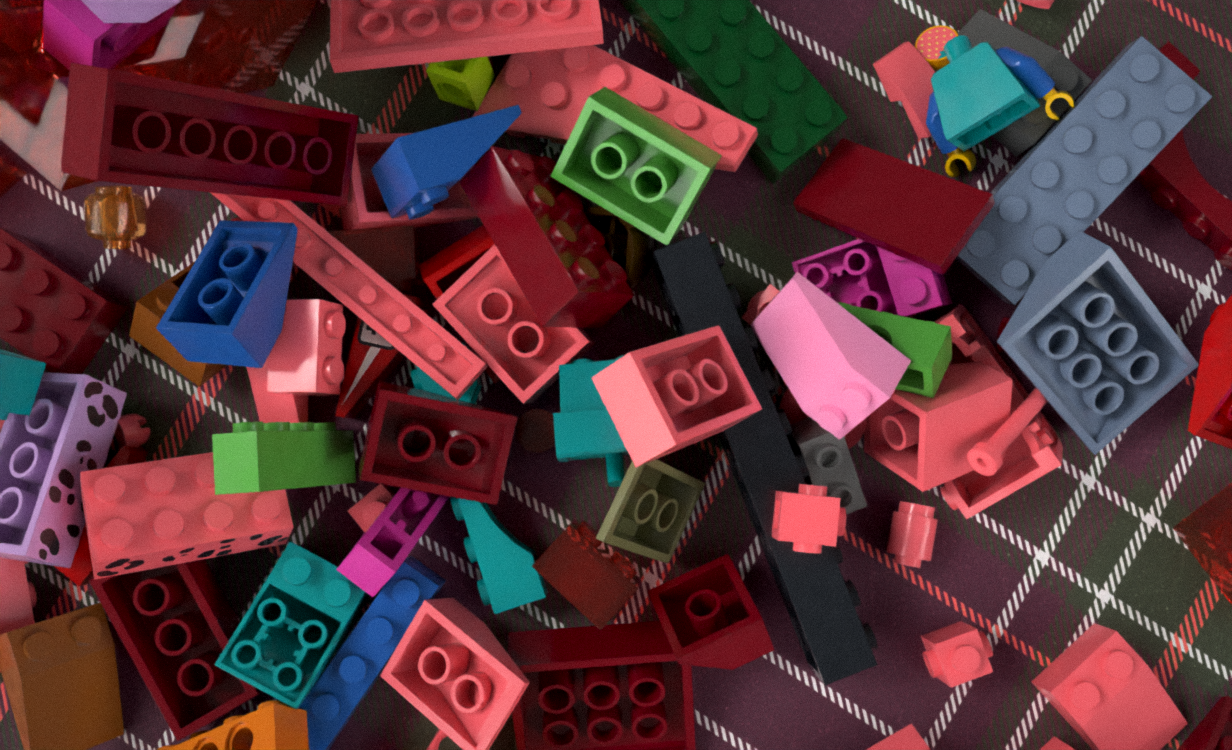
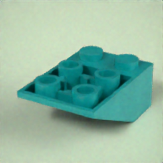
(293, 626)

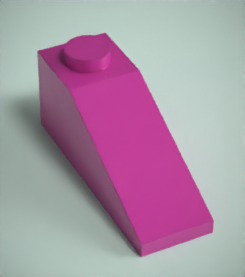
(390, 538)

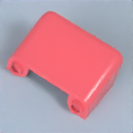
(1029, 455)

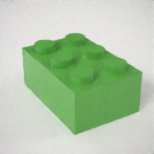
(635, 165)

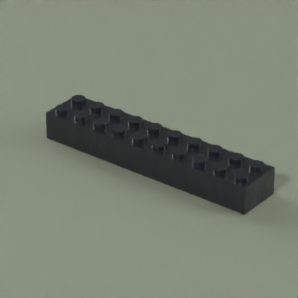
(763, 462)

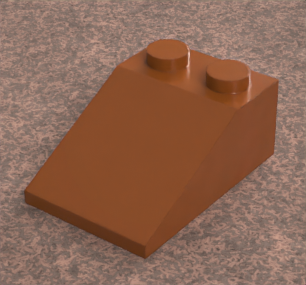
(63, 681)

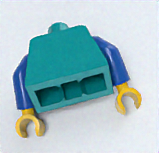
(982, 94)

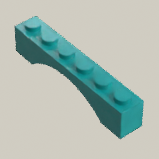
(502, 558)

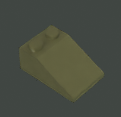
(651, 510)

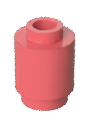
(912, 534)

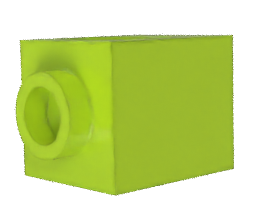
(462, 80)

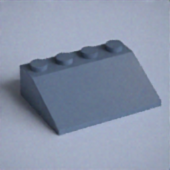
(1094, 342)

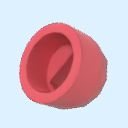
(129, 431)

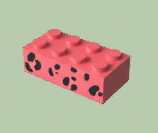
(170, 516)

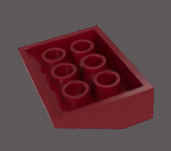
(602, 689)

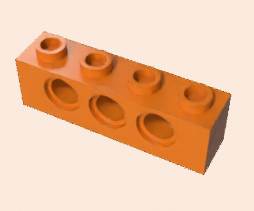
(268, 728)

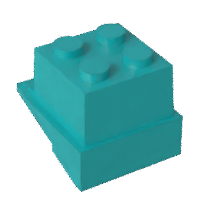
(584, 425)

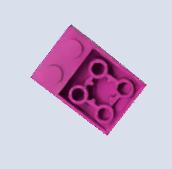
(875, 279)

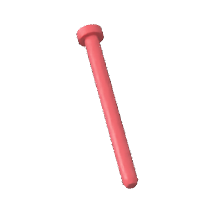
(987, 457)

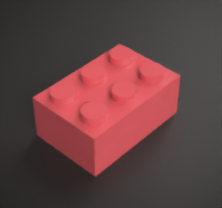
(675, 394)

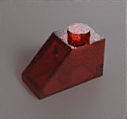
(388, 251)

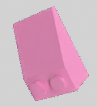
(827, 356)

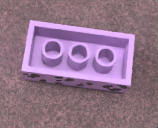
(43, 464)

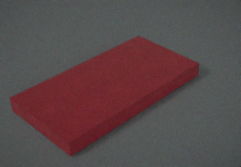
(894, 204)

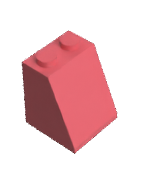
(930, 437)

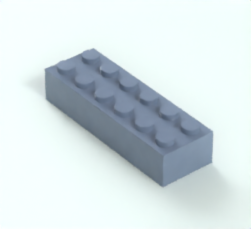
(1081, 166)

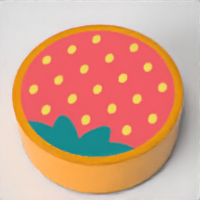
(931, 45)

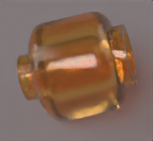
(115, 216)

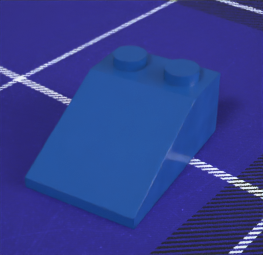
(428, 163)
(233, 295)

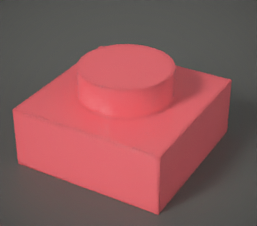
(370, 506)

